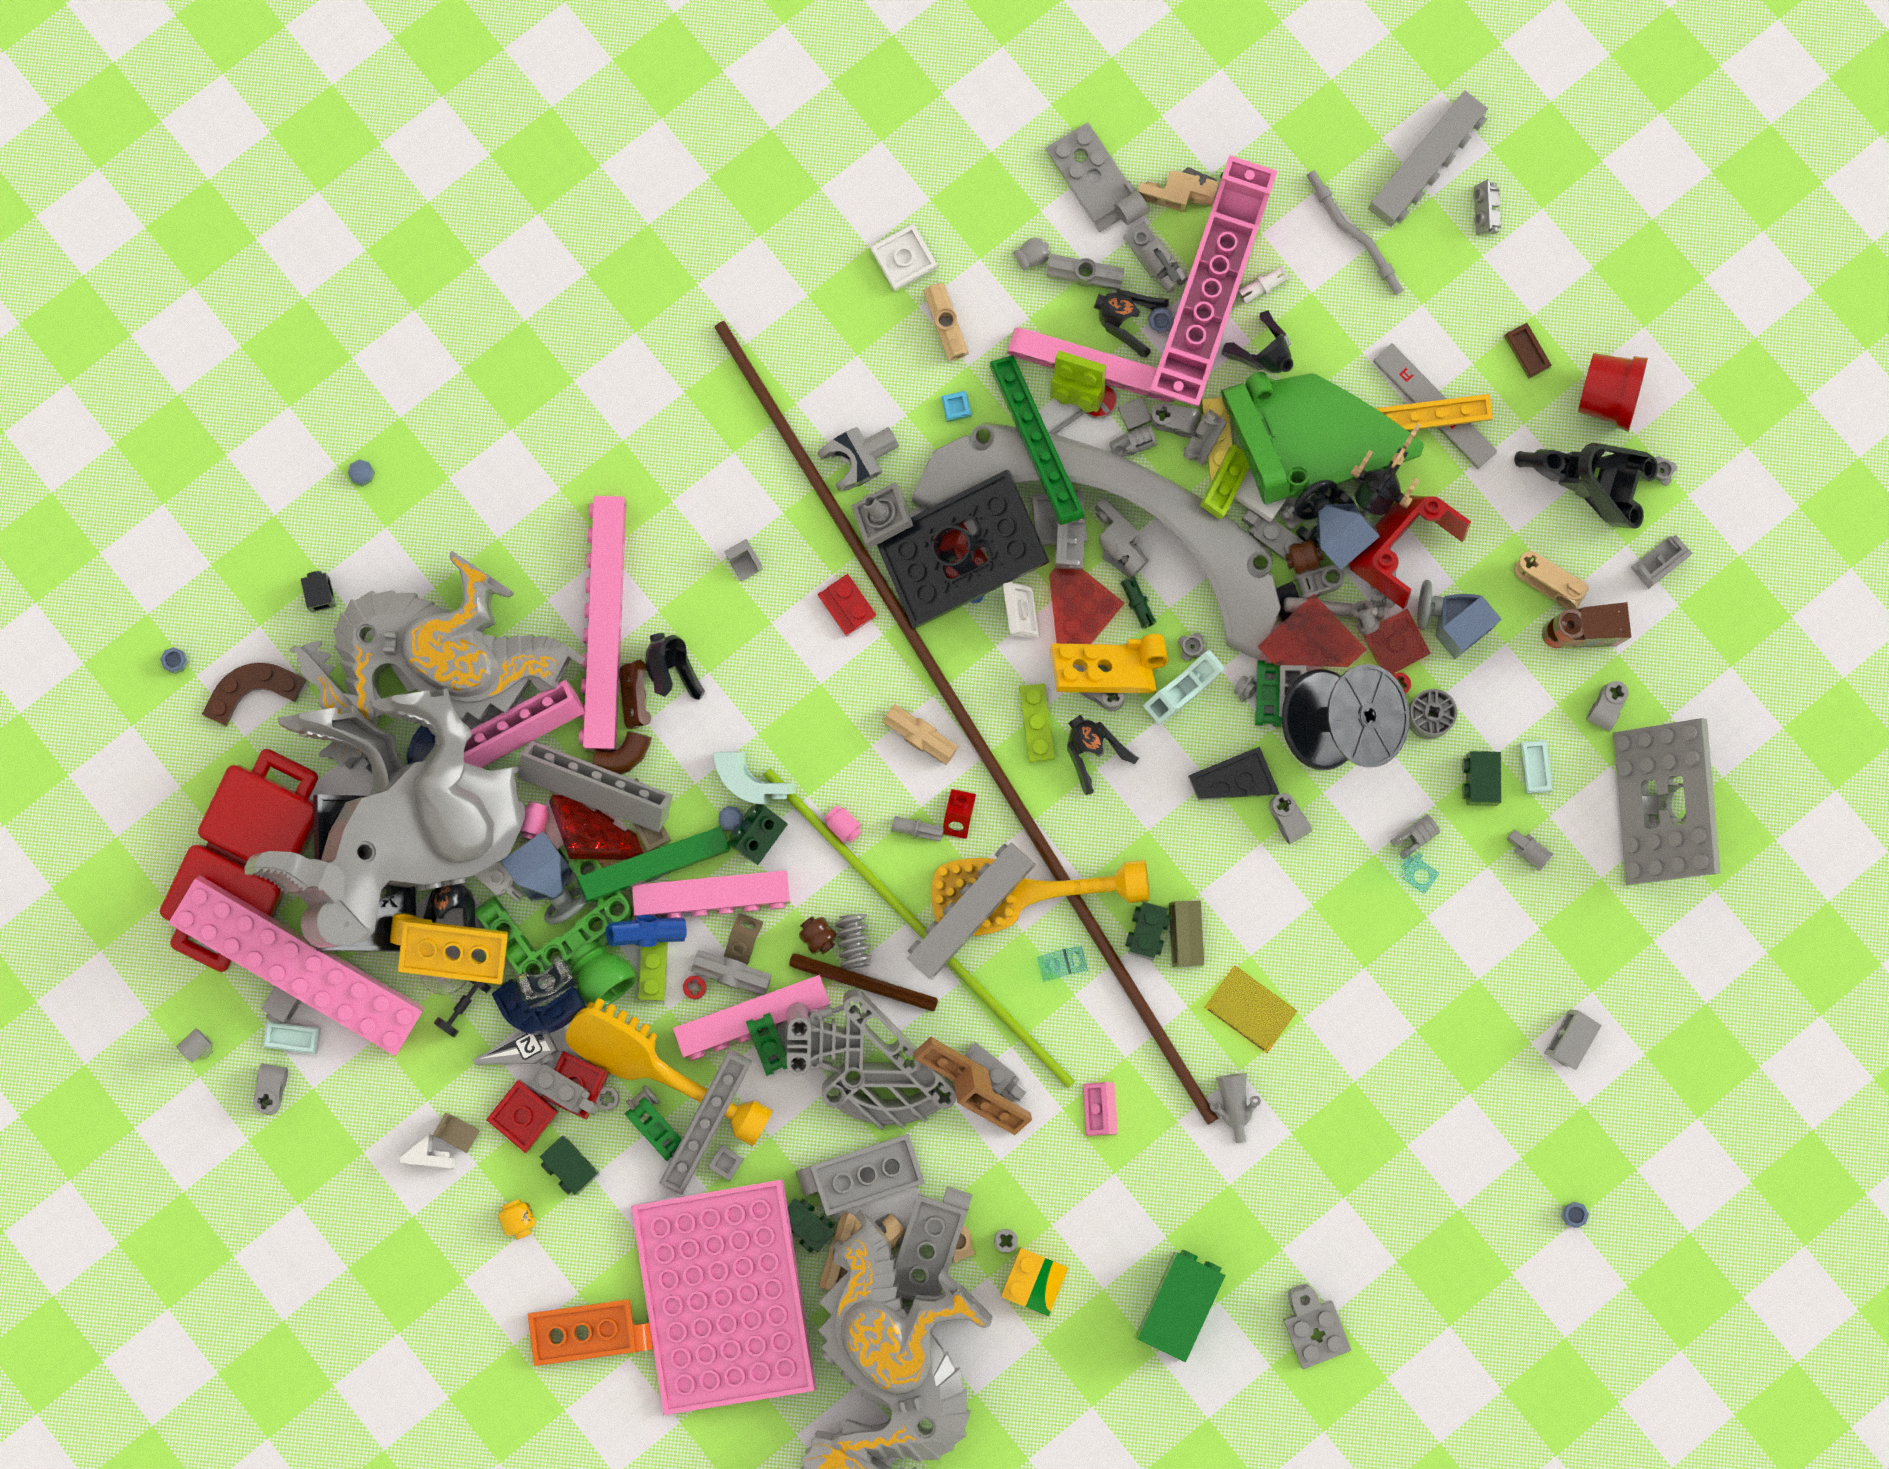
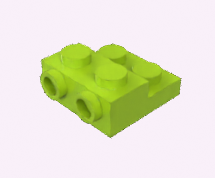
(1078, 382)

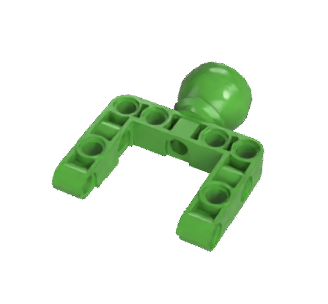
(585, 951)

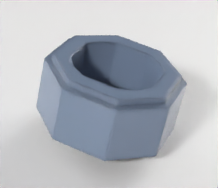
(1160, 319)
(361, 472)
(174, 660)
(730, 818)
(1575, 1214)

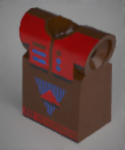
(1589, 627)

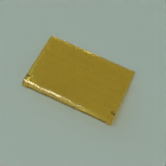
(1250, 1009)

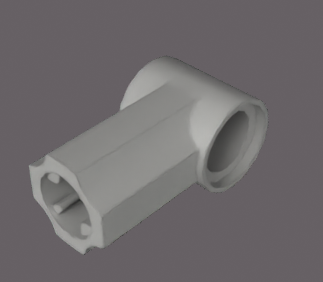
(195, 1046)

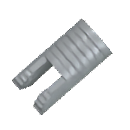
(1419, 833)

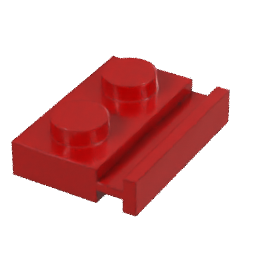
(847, 605)

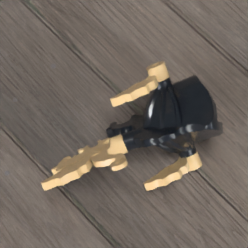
(1381, 486)

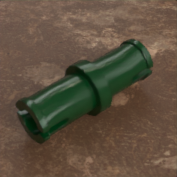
(1138, 602)

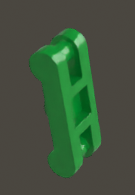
(1267, 694)
(767, 1043)
(655, 1128)

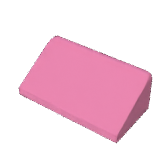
(1100, 1108)

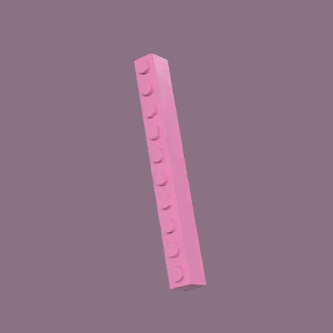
(604, 623)

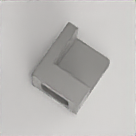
(743, 560)

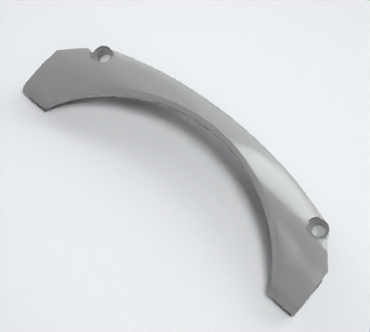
(1220, 546)

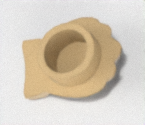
(963, 1247)

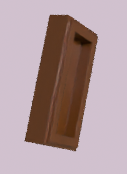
(1527, 350)

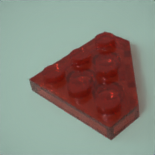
(1080, 606)
(1312, 638)
(591, 833)

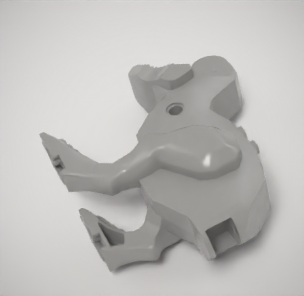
(416, 828)

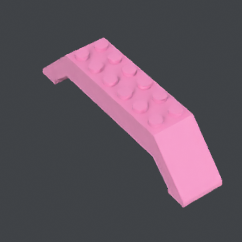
(1213, 281)

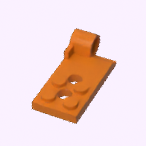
(608, 1326)

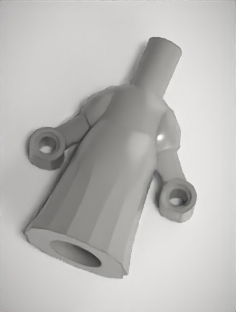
(1234, 1098)

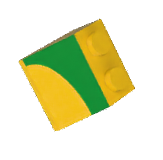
(1034, 1281)

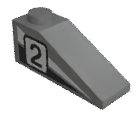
(520, 1050)

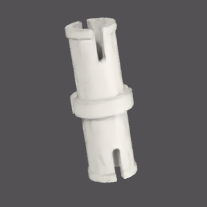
(1263, 284)

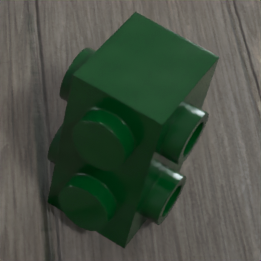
(757, 833)
(1145, 939)
(812, 1230)

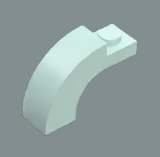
(1184, 687)
(739, 780)

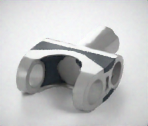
(860, 453)

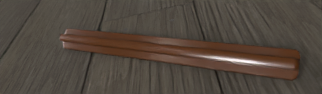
(863, 982)

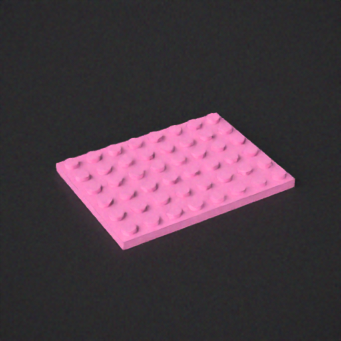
(723, 1297)

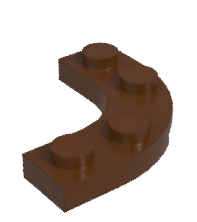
(248, 679)

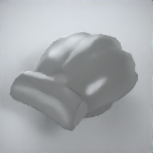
(1032, 253)

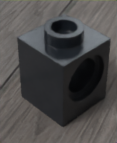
(318, 591)

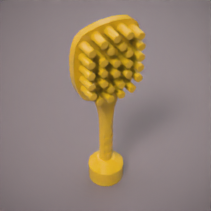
(950, 878)
(631, 1056)

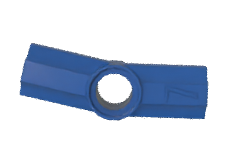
(646, 931)

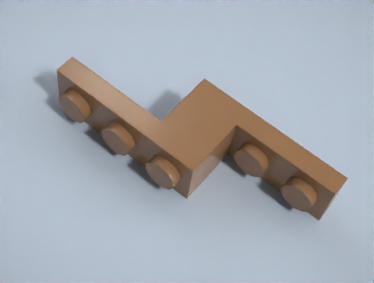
(972, 1085)

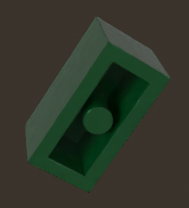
(1482, 778)
(568, 1166)

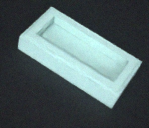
(1536, 767)
(291, 1037)

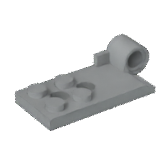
(1110, 197)
(840, 1181)
(932, 1224)

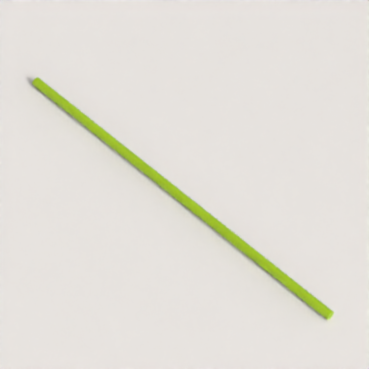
(920, 929)

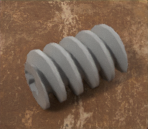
(853, 941)

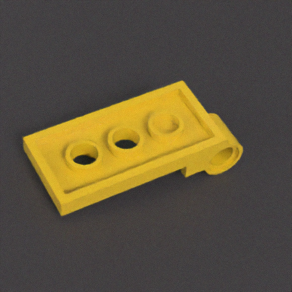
(1128, 666)
(426, 943)

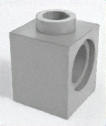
(280, 1006)

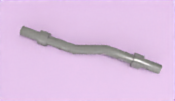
(1324, 195)

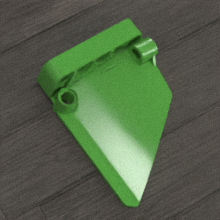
(1308, 433)

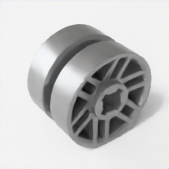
(1432, 701)

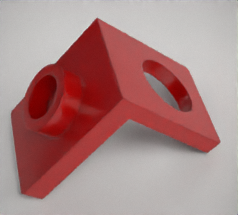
(959, 810)

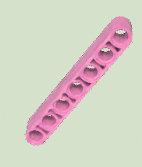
(1119, 371)

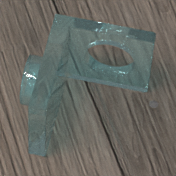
(1411, 865)
(1061, 963)

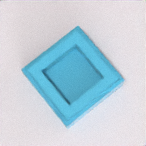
(956, 406)

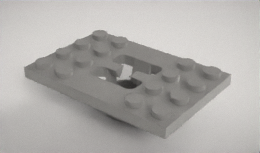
(1669, 849)

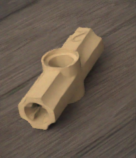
(940, 308)
(920, 734)
(832, 1272)

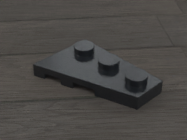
(1236, 777)

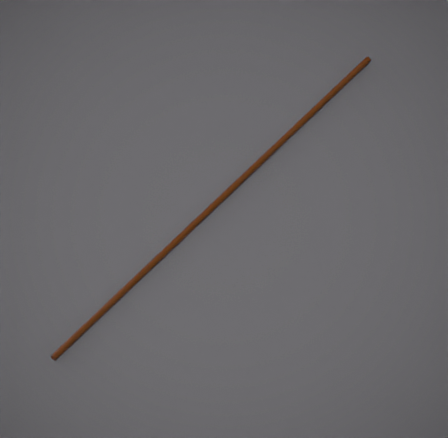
(965, 721)

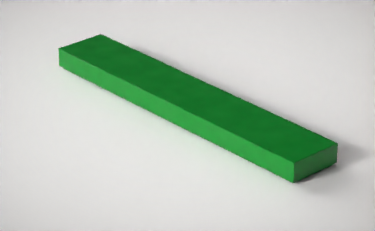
(653, 864)

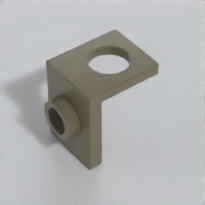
(742, 940)
(456, 1132)

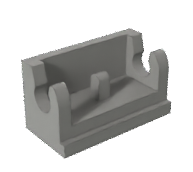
(1070, 545)
(1661, 561)
(1573, 1039)

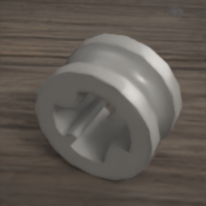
(610, 1106)

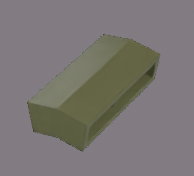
(1186, 933)

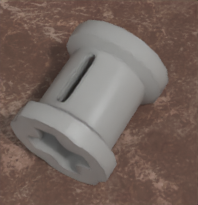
(1365, 618)
(650, 1096)
(997, 1240)

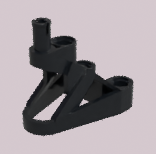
(1616, 483)

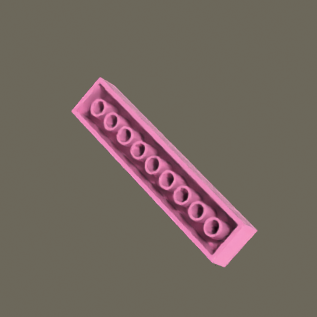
(296, 965)

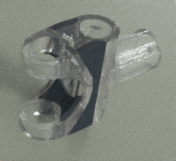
(547, 985)

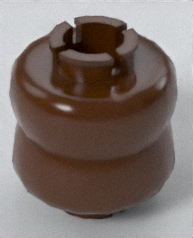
(1304, 557)
(817, 935)

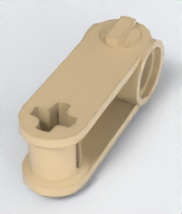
(1551, 580)

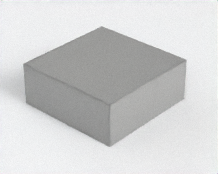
(1134, 414)
(725, 1162)

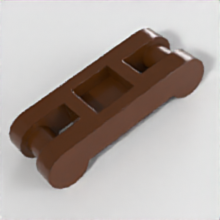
(634, 694)

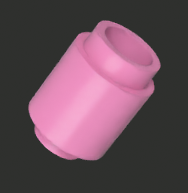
(535, 820)
(843, 824)

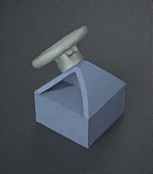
(1461, 618)
(543, 875)

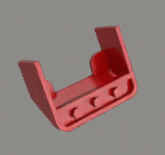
(1379, 563)

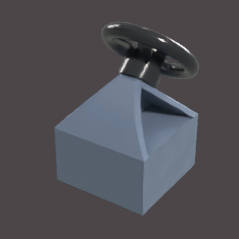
(1341, 528)

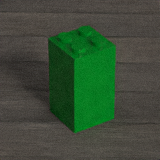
(1180, 1305)

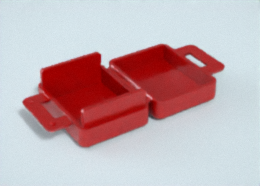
(242, 820)

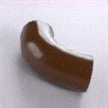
(626, 756)

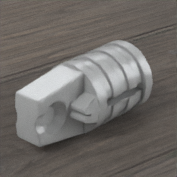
(1133, 442)
(1530, 849)

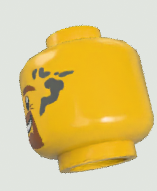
(517, 1219)

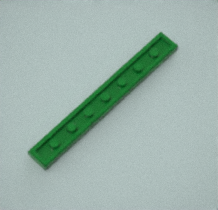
(1037, 440)

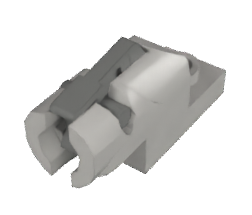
(1155, 257)
(1118, 541)

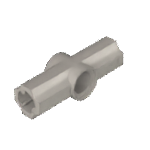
(1068, 269)
(731, 972)

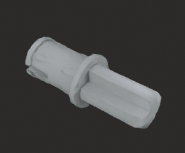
(917, 828)

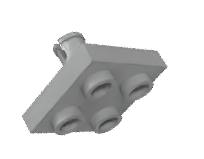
(882, 515)

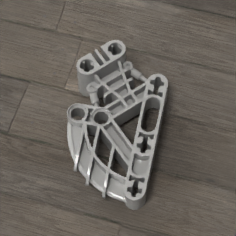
(811, 1039)

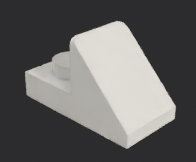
(421, 1153)

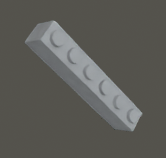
(1428, 158)
(594, 786)
(970, 911)

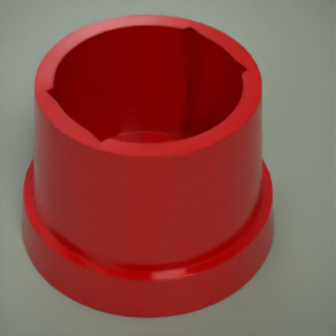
(1613, 389)

